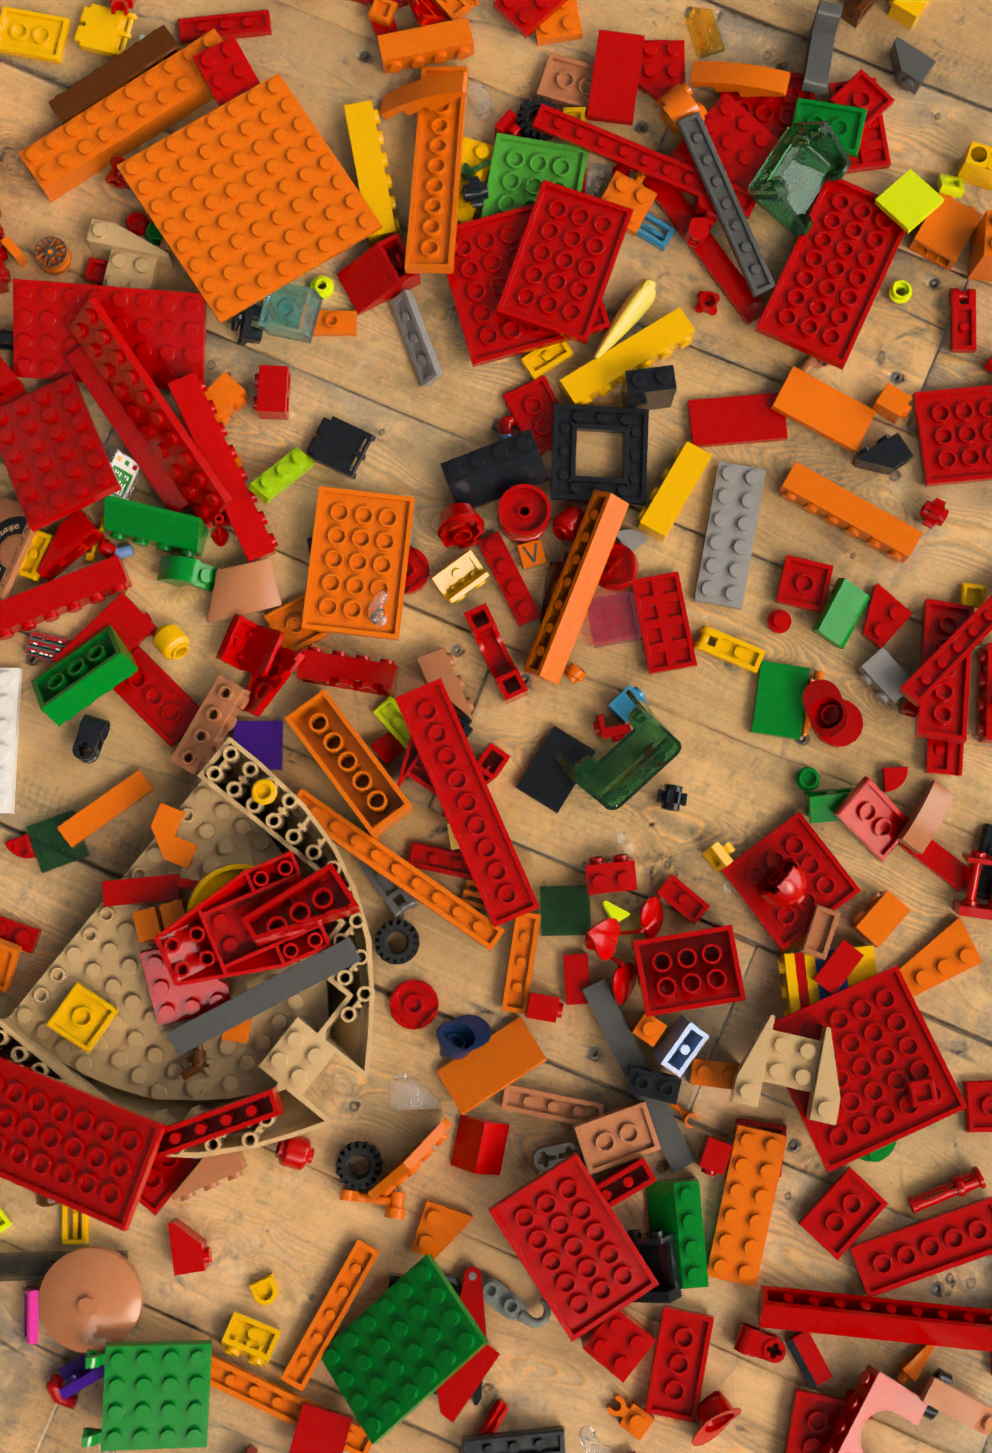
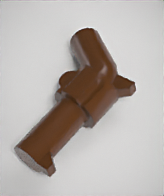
(198, 1061)

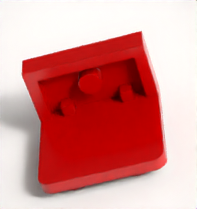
(249, 646)

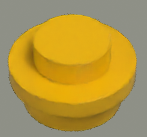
(264, 791)

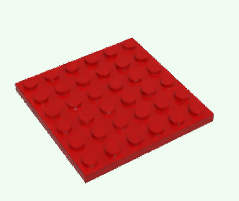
(481, 268)
(877, 1048)

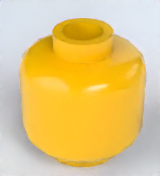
(171, 641)

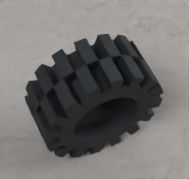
(526, 112)
(385, 931)
(343, 1168)

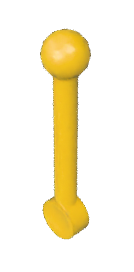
(91, 557)

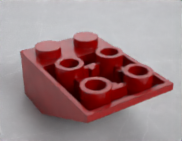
(378, 275)

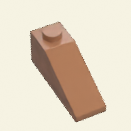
(958, 1405)

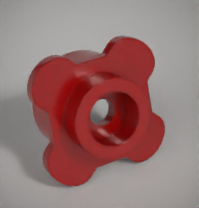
(712, 298)

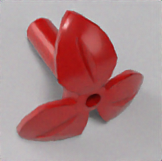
(220, 535)

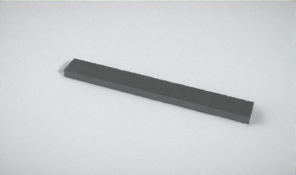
(725, 204)
(264, 996)
(627, 1052)

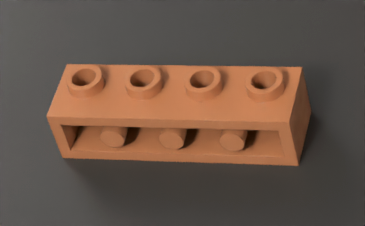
(211, 725)

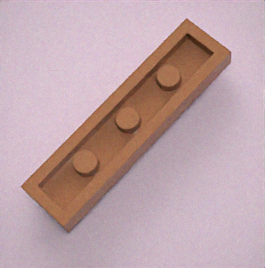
(549, 1105)

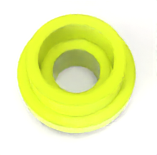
(903, 286)
(324, 293)

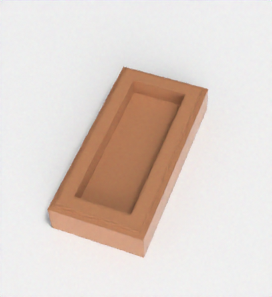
(820, 932)

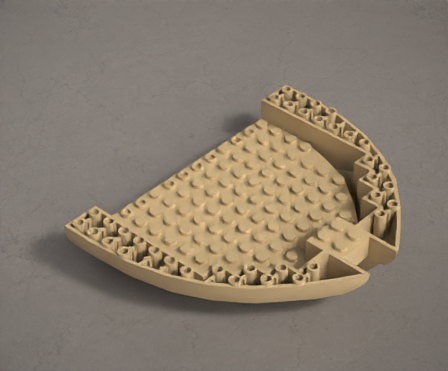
(286, 1043)

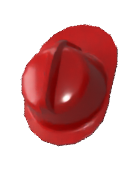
(825, 708)
(714, 1415)

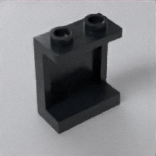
(660, 1255)

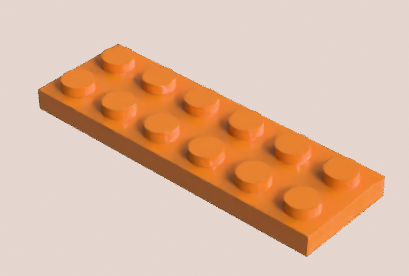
(746, 1205)

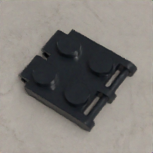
(340, 446)

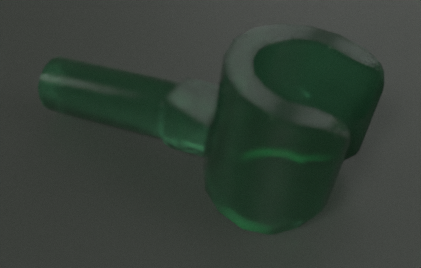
(468, 171)

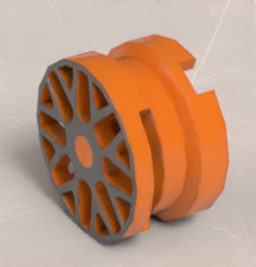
(53, 256)

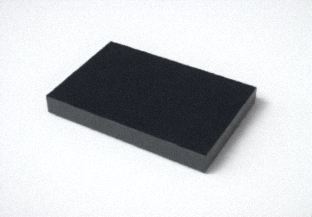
(545, 777)

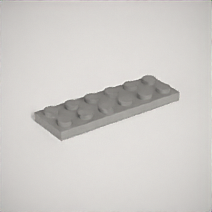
(729, 535)

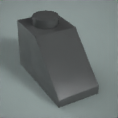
(909, 65)

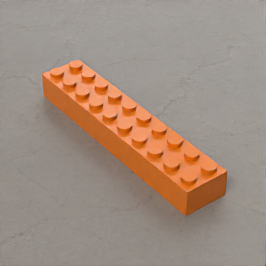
(120, 121)

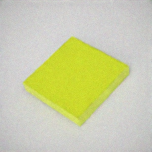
(909, 201)

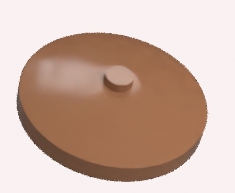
(90, 1298)

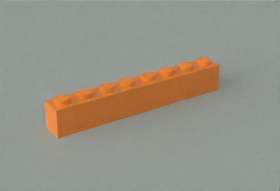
(576, 586)

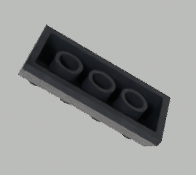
(493, 469)

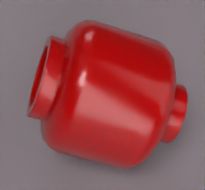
(567, 523)
(294, 1152)

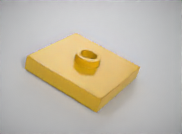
(82, 1017)

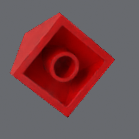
(480, 1145)

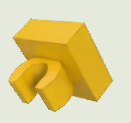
(718, 855)

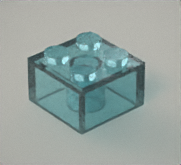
(291, 313)

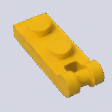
(730, 649)

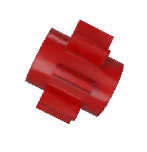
(933, 513)

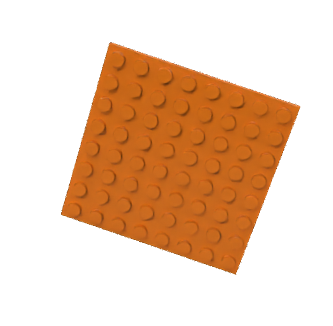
(249, 197)

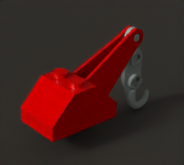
(475, 1290)

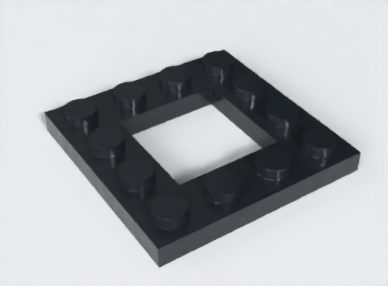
(627, 421)

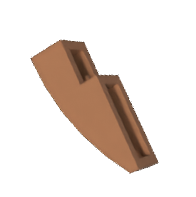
(925, 818)

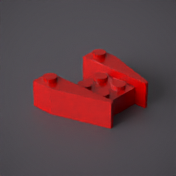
(490, 762)

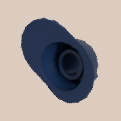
(462, 1036)

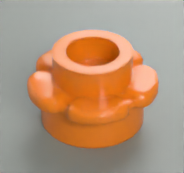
(575, 673)

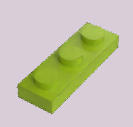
(281, 475)

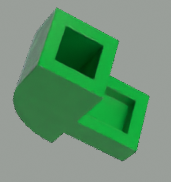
(186, 571)

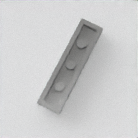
(416, 338)

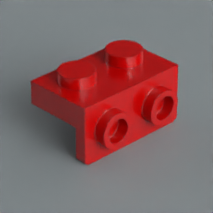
(610, 874)

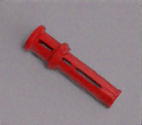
(960, 1184)

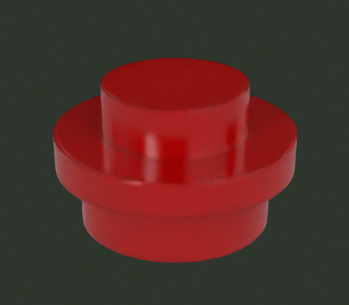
(137, 223)
(779, 621)

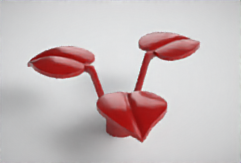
(604, 938)

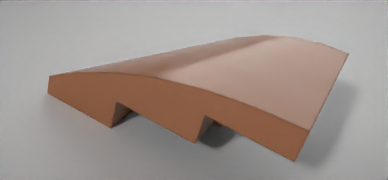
(243, 590)

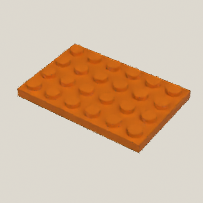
(354, 554)

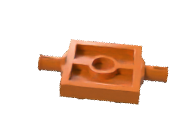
(631, 194)

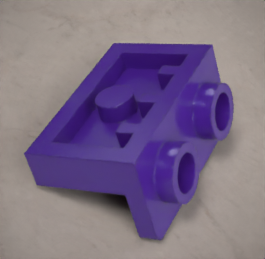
(78, 1377)

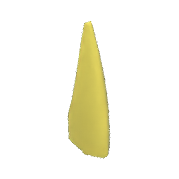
(628, 315)

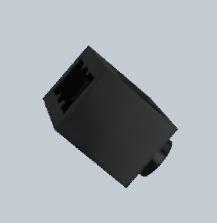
(652, 1084)

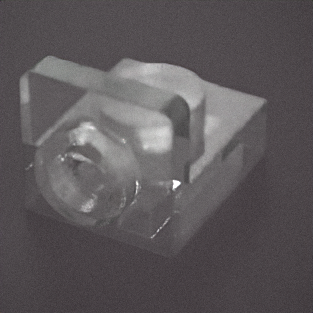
(597, 173)

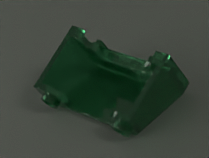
(796, 171)

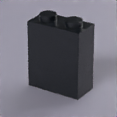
(649, 388)

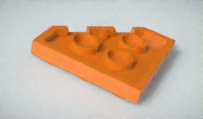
(411, 1161)

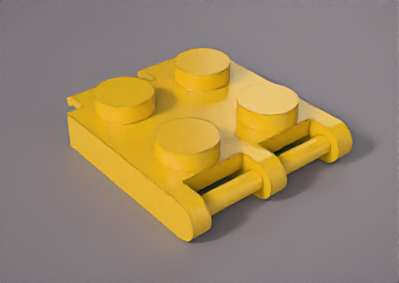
(103, 31)

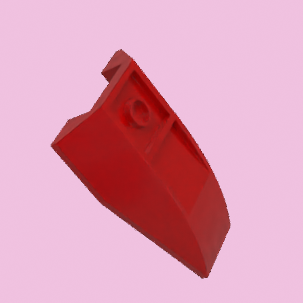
(213, 940)

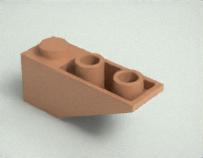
(439, 665)
(209, 1172)

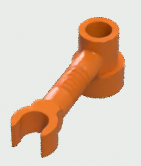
(393, 1203)

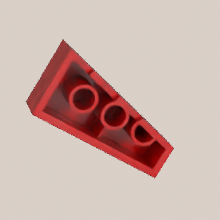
(304, 906)

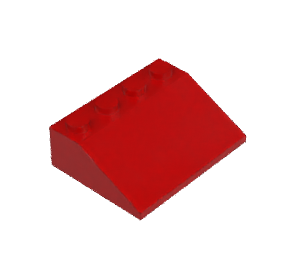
(688, 970)

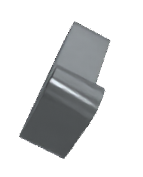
(821, 47)

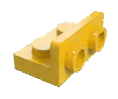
(250, 1339)

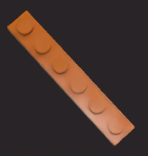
(330, 1314)

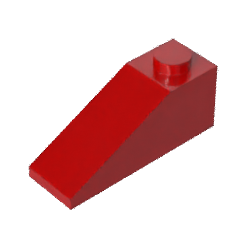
(70, 542)

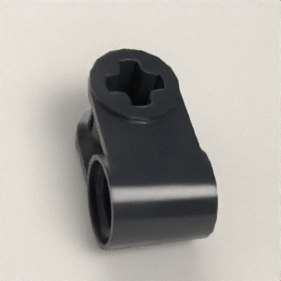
(90, 735)

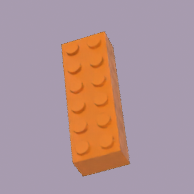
(349, 764)

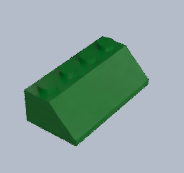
(154, 526)
(83, 676)
(677, 1209)

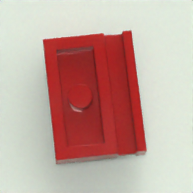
(943, 758)

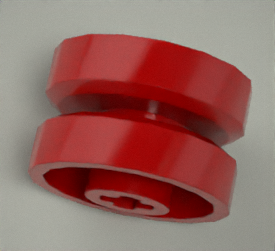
(524, 499)

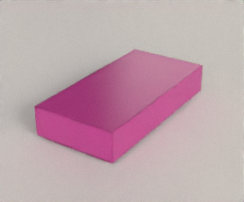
(31, 1309)

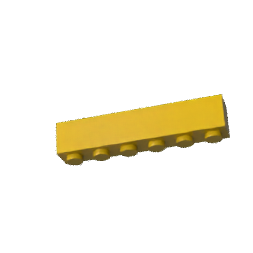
(370, 167)
(634, 353)

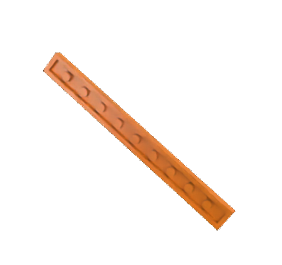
(403, 874)

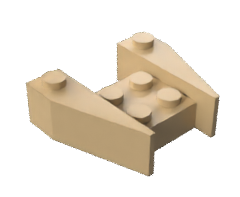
(131, 260)
(790, 1063)

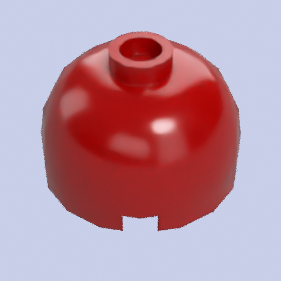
(783, 885)

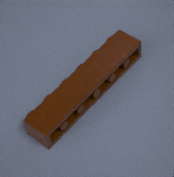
(115, 74)

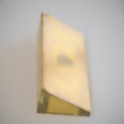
(704, 32)

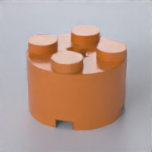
(677, 105)

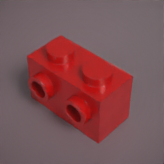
(273, 392)

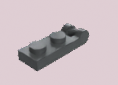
(389, 891)

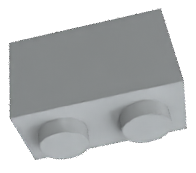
(883, 676)

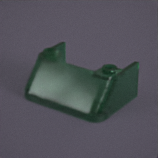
(628, 763)

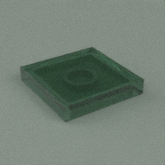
(51, 847)
(564, 910)

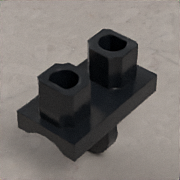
(247, 332)

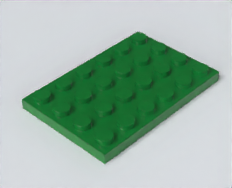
(402, 1348)

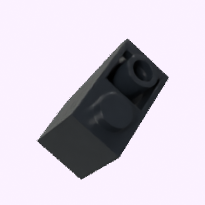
(886, 456)

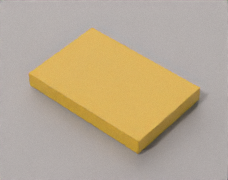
(33, 34)

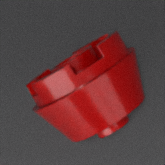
(460, 526)

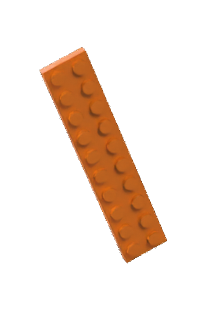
(436, 183)

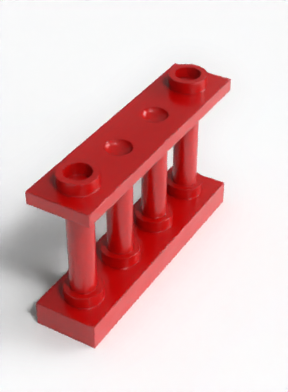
(969, 906)

